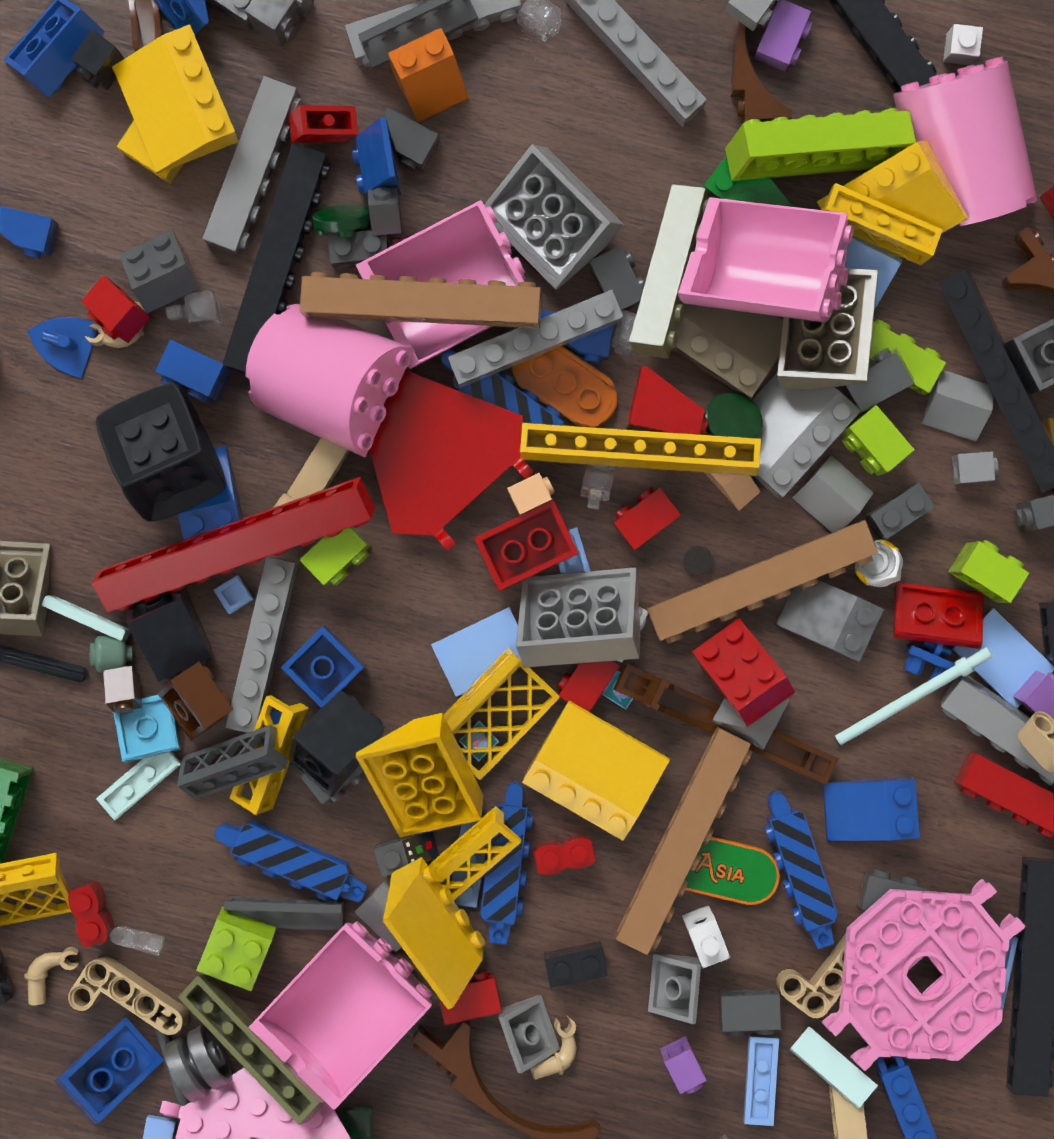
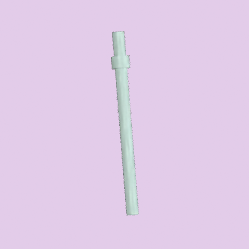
(962, 667)

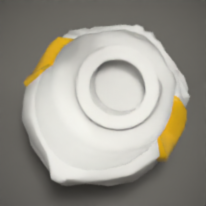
(885, 567)

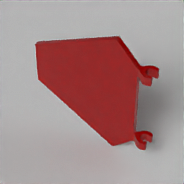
(440, 454)

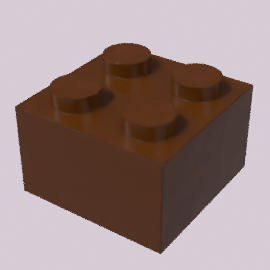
(195, 700)

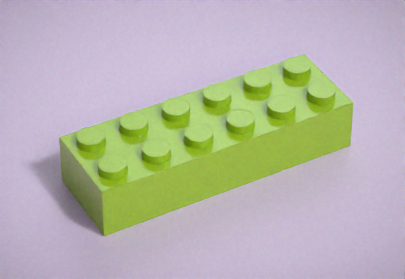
(817, 144)

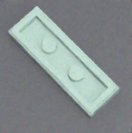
(86, 617)
(137, 783)
(833, 1067)

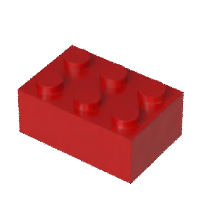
(527, 545)
(743, 672)

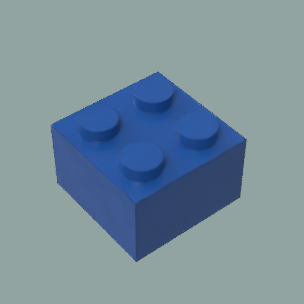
(194, 371)
(323, 666)

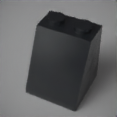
(169, 633)
(330, 739)

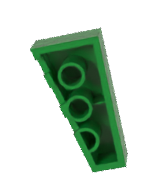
(752, 190)
(13, 787)

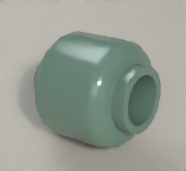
(109, 653)

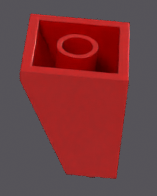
(663, 408)

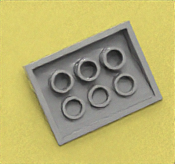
(551, 216)
(797, 431)
(579, 618)

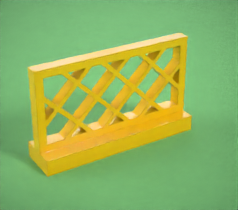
(481, 692)
(33, 875)

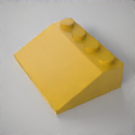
(174, 100)
(914, 185)
(596, 770)
(422, 777)
(433, 930)

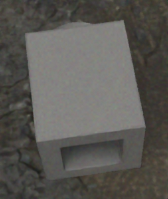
(974, 468)

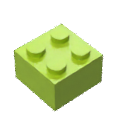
(876, 441)
(334, 555)
(989, 571)
(236, 949)

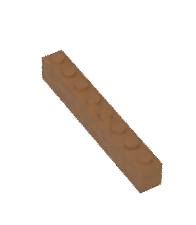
(421, 301)
(763, 580)
(682, 840)

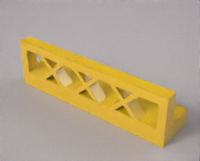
(885, 225)
(268, 787)
(470, 843)

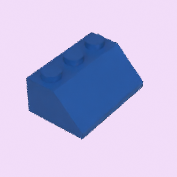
(47, 47)

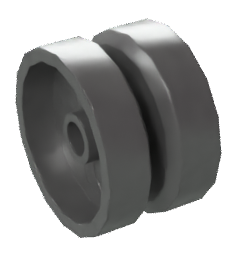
(197, 1063)

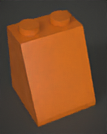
(428, 75)

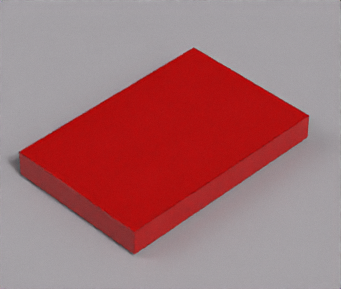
(938, 615)

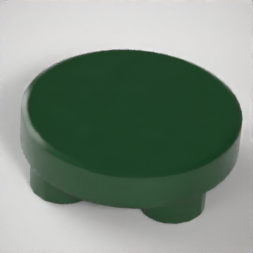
(341, 220)
(733, 416)

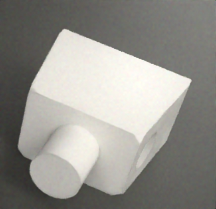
(706, 936)

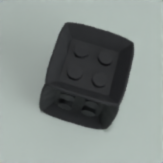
(160, 452)

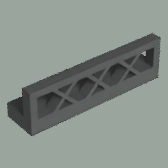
(413, 24)
(230, 770)
(291, 912)

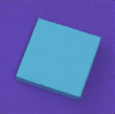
(147, 731)

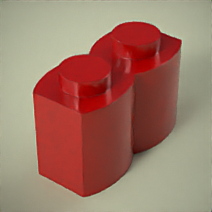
(555, 856)
(93, 920)

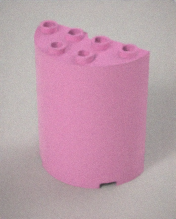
(975, 137)
(451, 249)
(768, 260)
(325, 376)
(343, 1012)

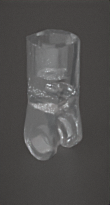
(138, 940)

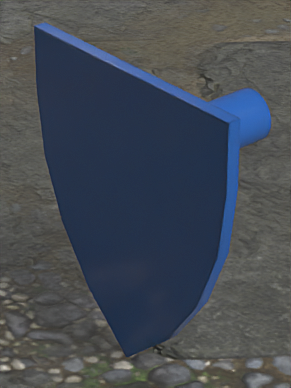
(64, 343)

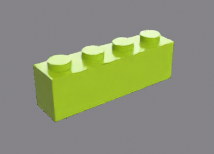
(923, 364)

